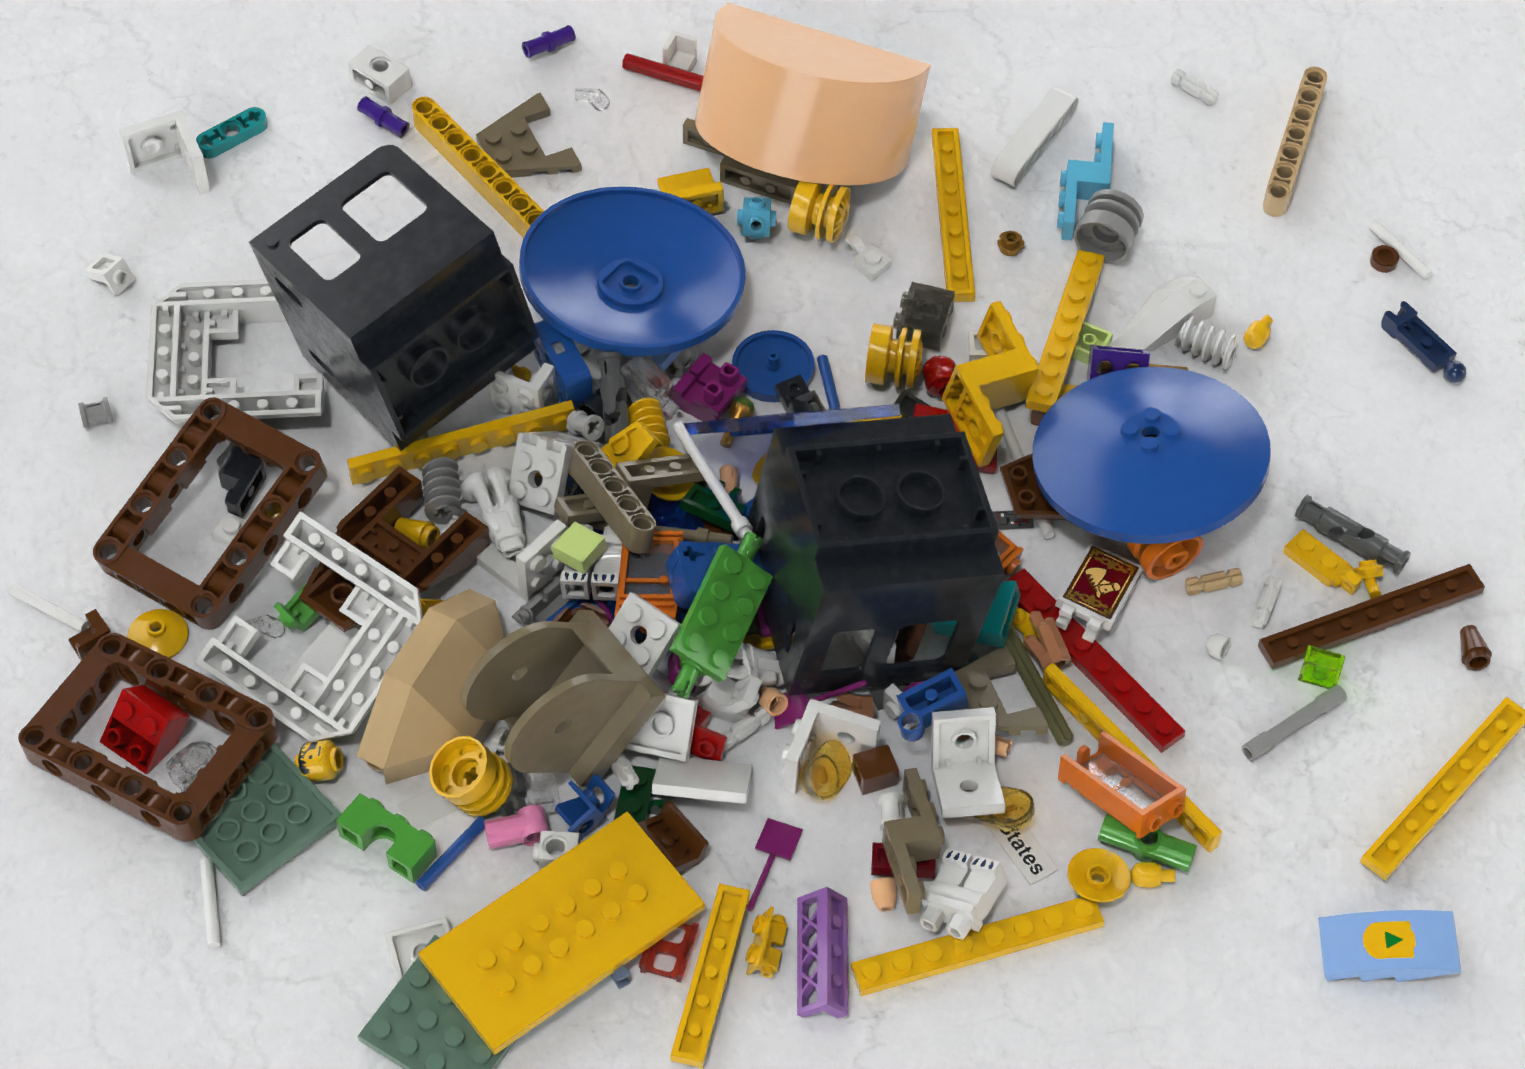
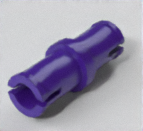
(548, 41)
(383, 116)

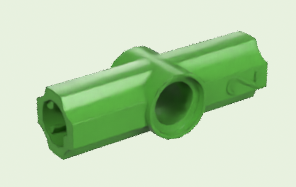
(1164, 849)

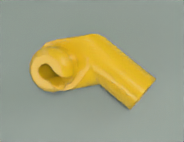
(1022, 623)

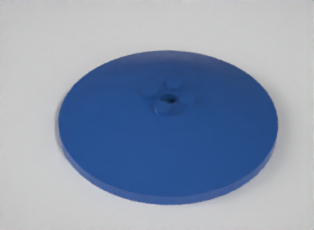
(612, 237)
(1143, 489)

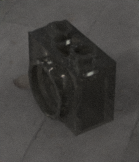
(926, 310)

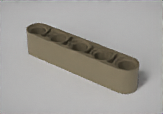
(612, 496)

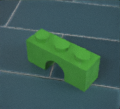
(369, 821)

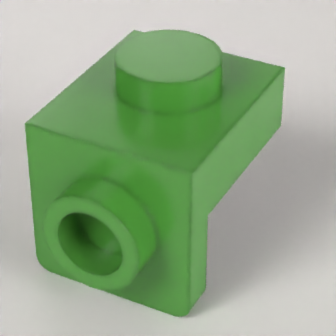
(296, 613)

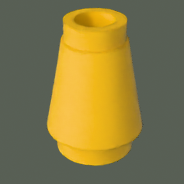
(419, 531)

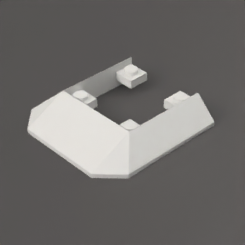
(181, 352)
(311, 702)

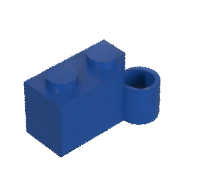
(933, 695)

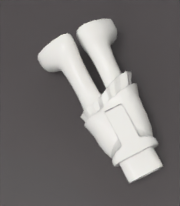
(504, 517)
(750, 662)

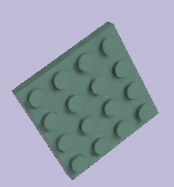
(266, 822)
(425, 1029)

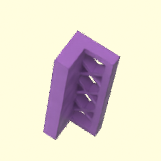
(829, 950)

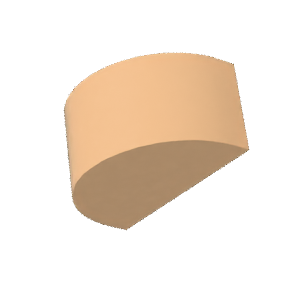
(807, 101)

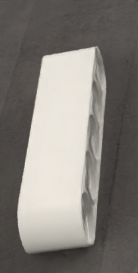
(1034, 136)

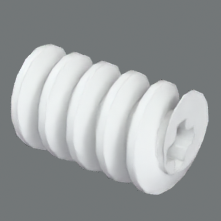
(1207, 342)

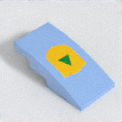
(1389, 945)

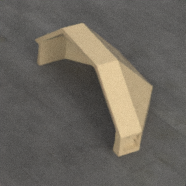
(422, 688)

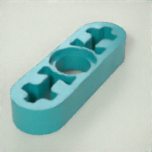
(241, 122)

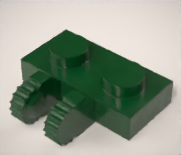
(705, 505)
(638, 800)

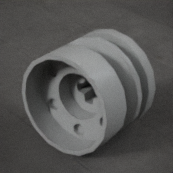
(1109, 225)

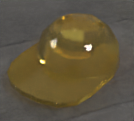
(826, 771)
(1018, 811)

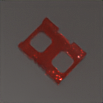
(679, 951)

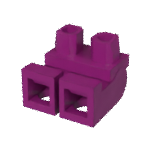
(708, 389)

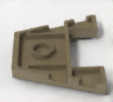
(515, 146)
(982, 694)

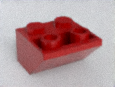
(143, 727)

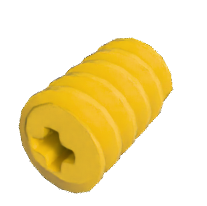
(650, 413)

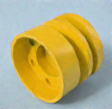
(824, 210)
(893, 356)
(470, 776)

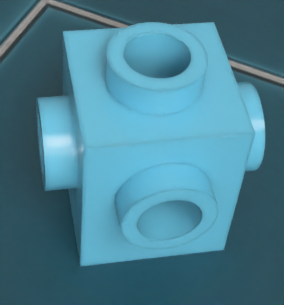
(756, 217)

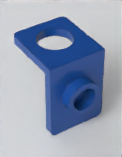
(575, 808)
(593, 814)

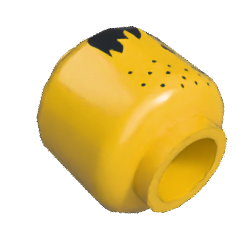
(319, 760)

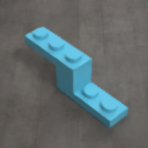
(1085, 179)

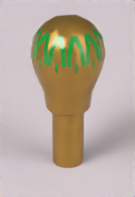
(738, 408)

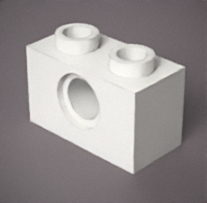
(379, 74)

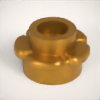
(1010, 243)

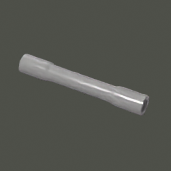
(1268, 739)

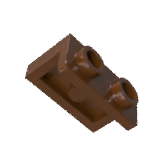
(675, 837)

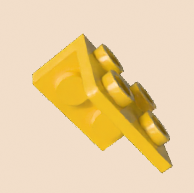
(696, 188)

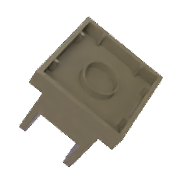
(564, 694)

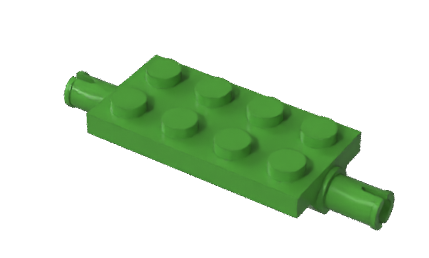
(720, 614)

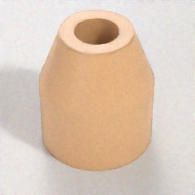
(772, 700)
(884, 893)

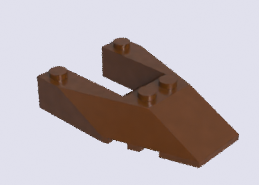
(373, 532)

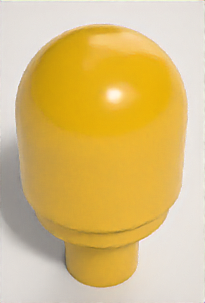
(1258, 332)
(1150, 874)

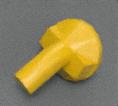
(1369, 571)

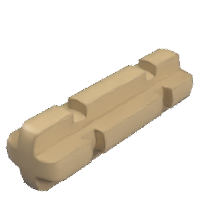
(1213, 581)

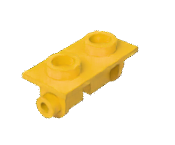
(760, 955)

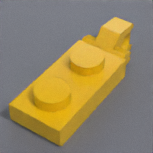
(1322, 562)

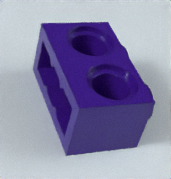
(1117, 356)

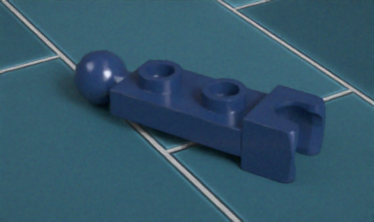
(1423, 342)

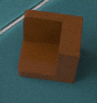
(85, 640)
(875, 769)

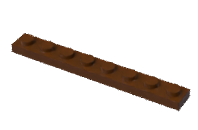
(1371, 615)

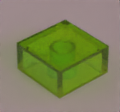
(1321, 667)

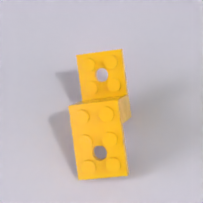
(990, 383)

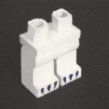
(605, 572)
(962, 893)

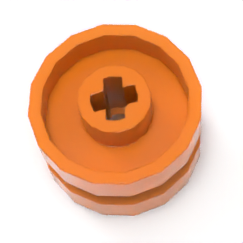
(1166, 558)

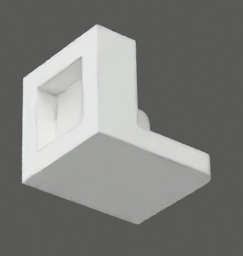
(680, 51)

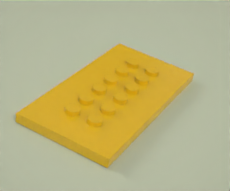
(560, 932)

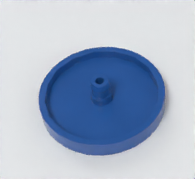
(771, 359)

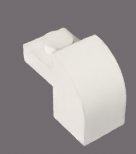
(727, 698)

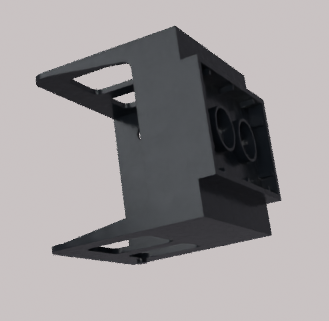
(416, 316)
(874, 534)

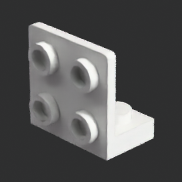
(522, 396)

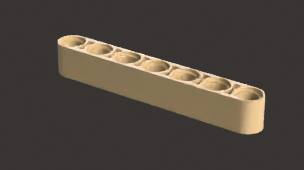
(1294, 142)

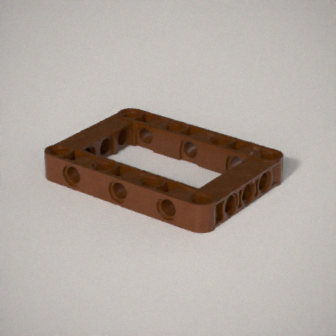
(253, 542)
(118, 657)

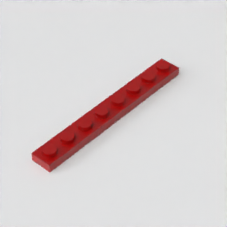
(1103, 669)

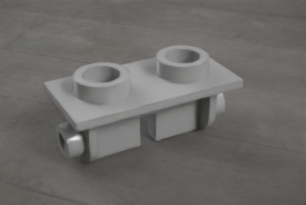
(542, 605)

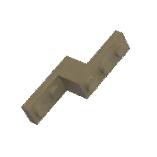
(742, 175)
(641, 477)
(912, 840)

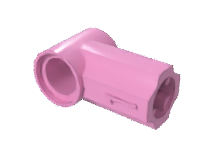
(517, 828)

